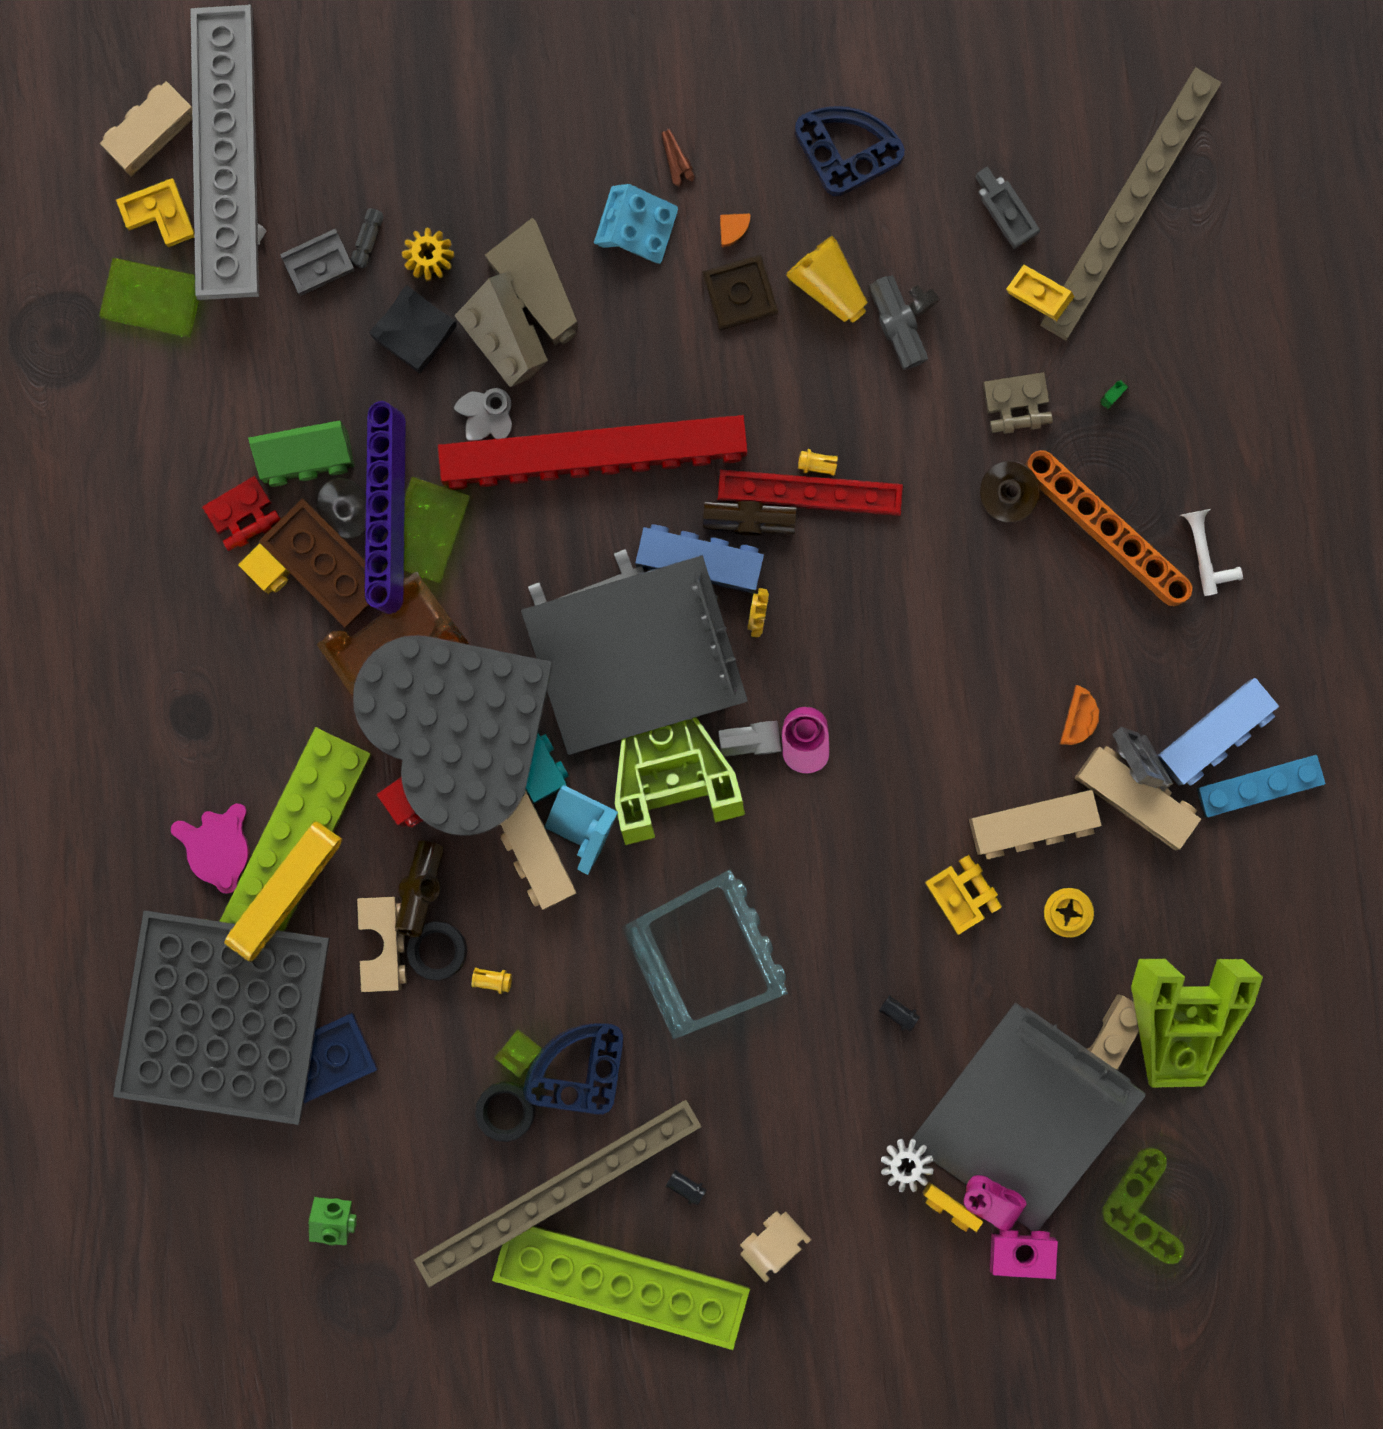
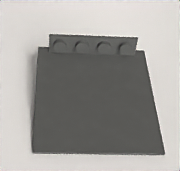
(635, 654)
(1029, 1113)

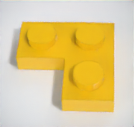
(158, 203)

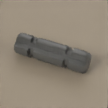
(367, 238)

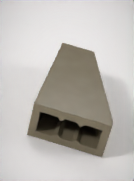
(535, 281)

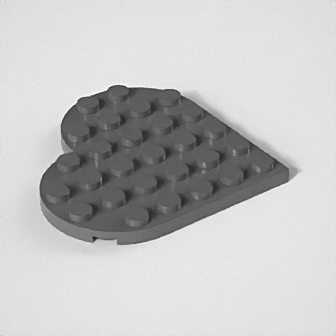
(458, 722)

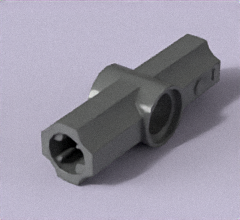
(898, 322)

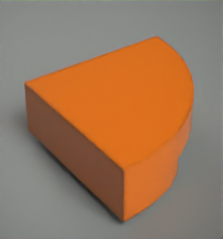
(733, 227)

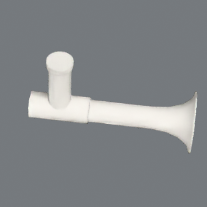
(1208, 576)

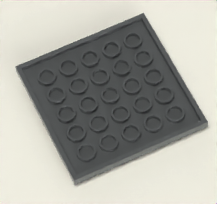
(220, 1028)

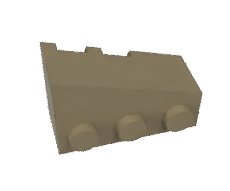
(502, 331)

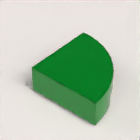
(1113, 394)

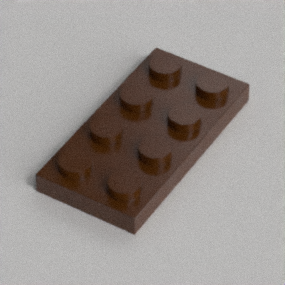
(320, 561)

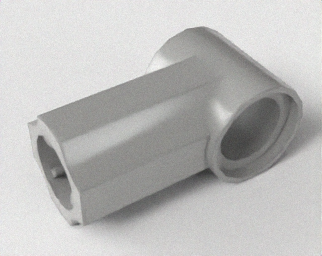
(757, 739)

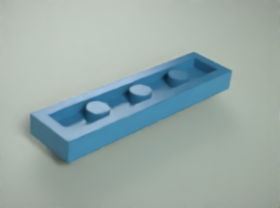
(1261, 786)

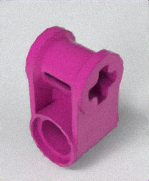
(994, 1203)

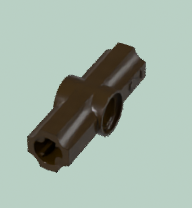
(749, 518)
(419, 889)

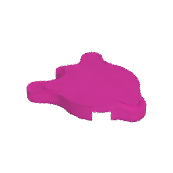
(217, 848)

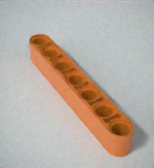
(1123, 532)

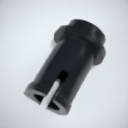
(899, 1013)
(686, 1187)

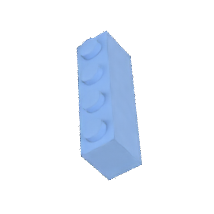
(1217, 732)

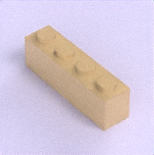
(1143, 804)
(1035, 822)
(536, 856)

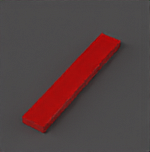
(810, 492)

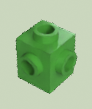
(331, 1221)

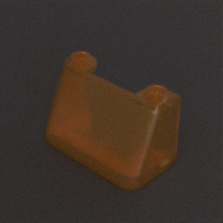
(418, 616)

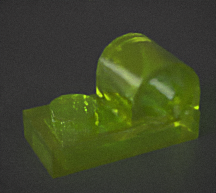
(518, 1053)

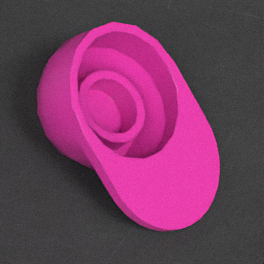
(805, 740)

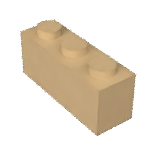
(147, 128)

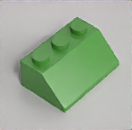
(302, 453)

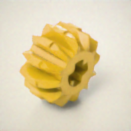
(419, 262)

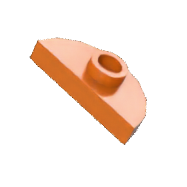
(1081, 717)

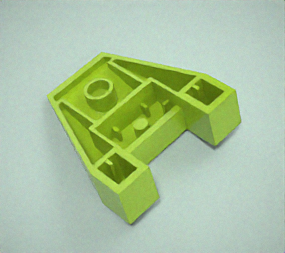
(670, 768)
(1189, 1027)

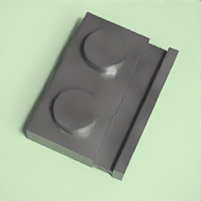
(317, 262)
(1142, 759)

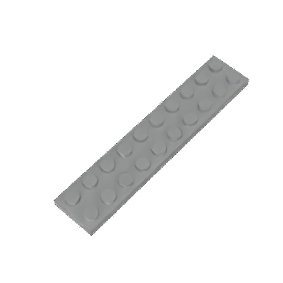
(224, 153)

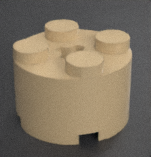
(774, 1245)

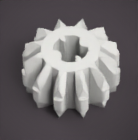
(917, 1170)

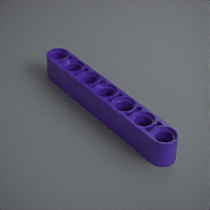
(390, 520)

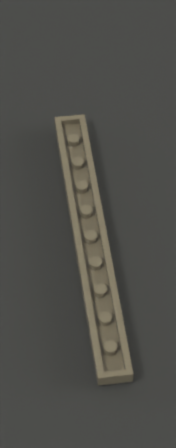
(1134, 198)
(557, 1193)

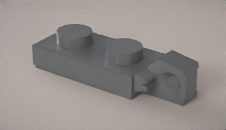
(1006, 208)

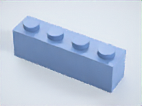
(725, 565)

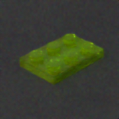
(150, 297)
(431, 527)

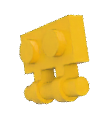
(954, 898)

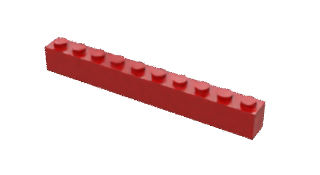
(591, 451)

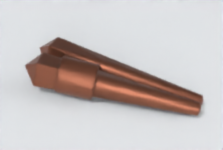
(677, 161)

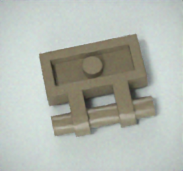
(1017, 393)

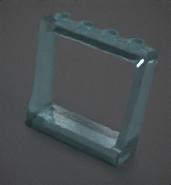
(660, 979)

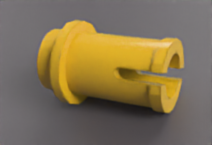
(817, 462)
(492, 980)

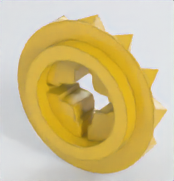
(758, 612)
(1081, 904)

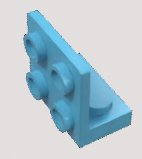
(636, 222)
(581, 822)

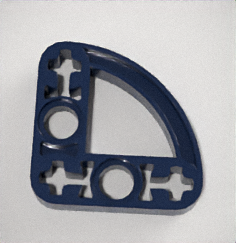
(836, 165)
(584, 1091)

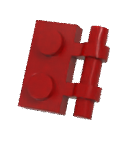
(236, 506)

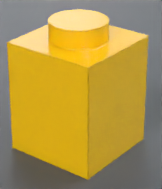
(264, 569)

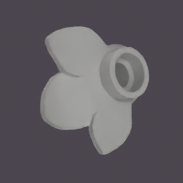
(482, 417)

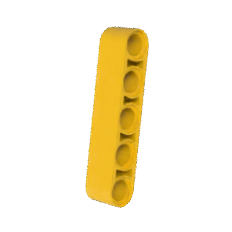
(283, 891)

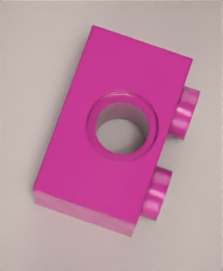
(1040, 1263)

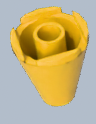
(830, 281)

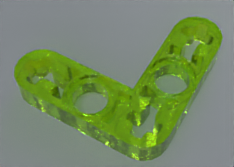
(1132, 1204)

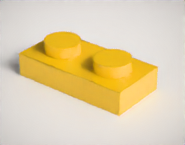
(1040, 292)
(940, 1200)

